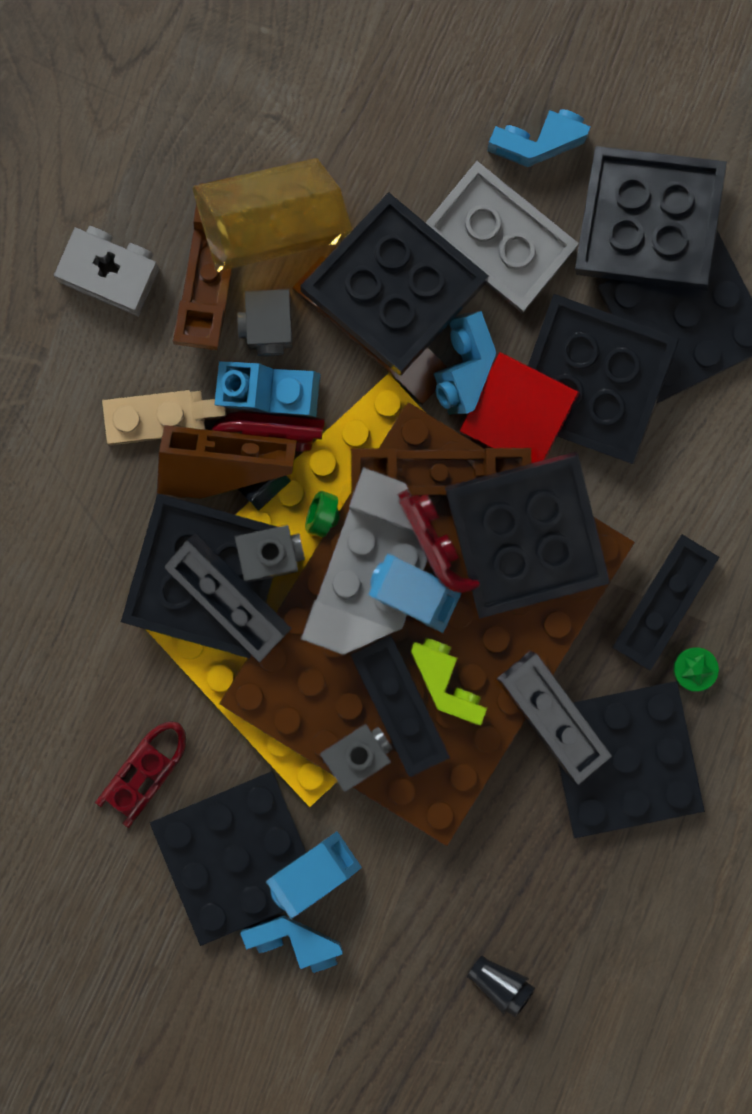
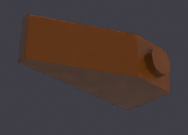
(215, 462)

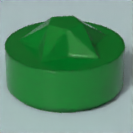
(322, 514)
(695, 669)

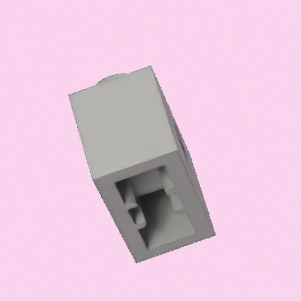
(81, 269)

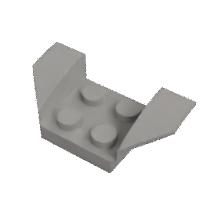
(375, 525)

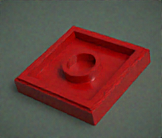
(520, 408)

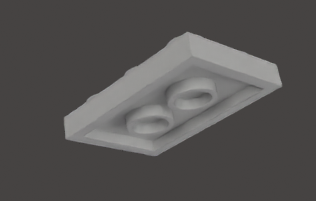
(502, 236)

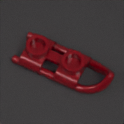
(273, 425)
(438, 549)
(150, 764)

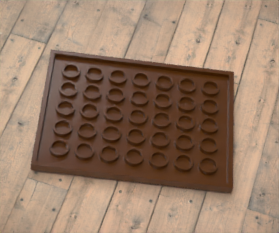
(317, 696)

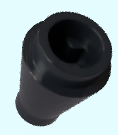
(504, 987)

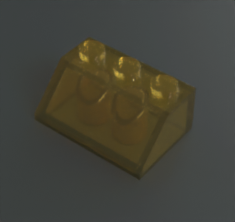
(271, 213)

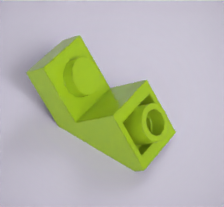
(436, 668)

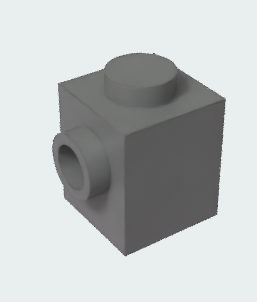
(267, 321)
(269, 553)
(357, 756)

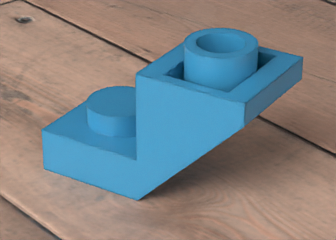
(559, 134)
(462, 384)
(267, 389)
(413, 592)
(313, 875)
(309, 945)

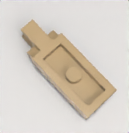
(144, 416)

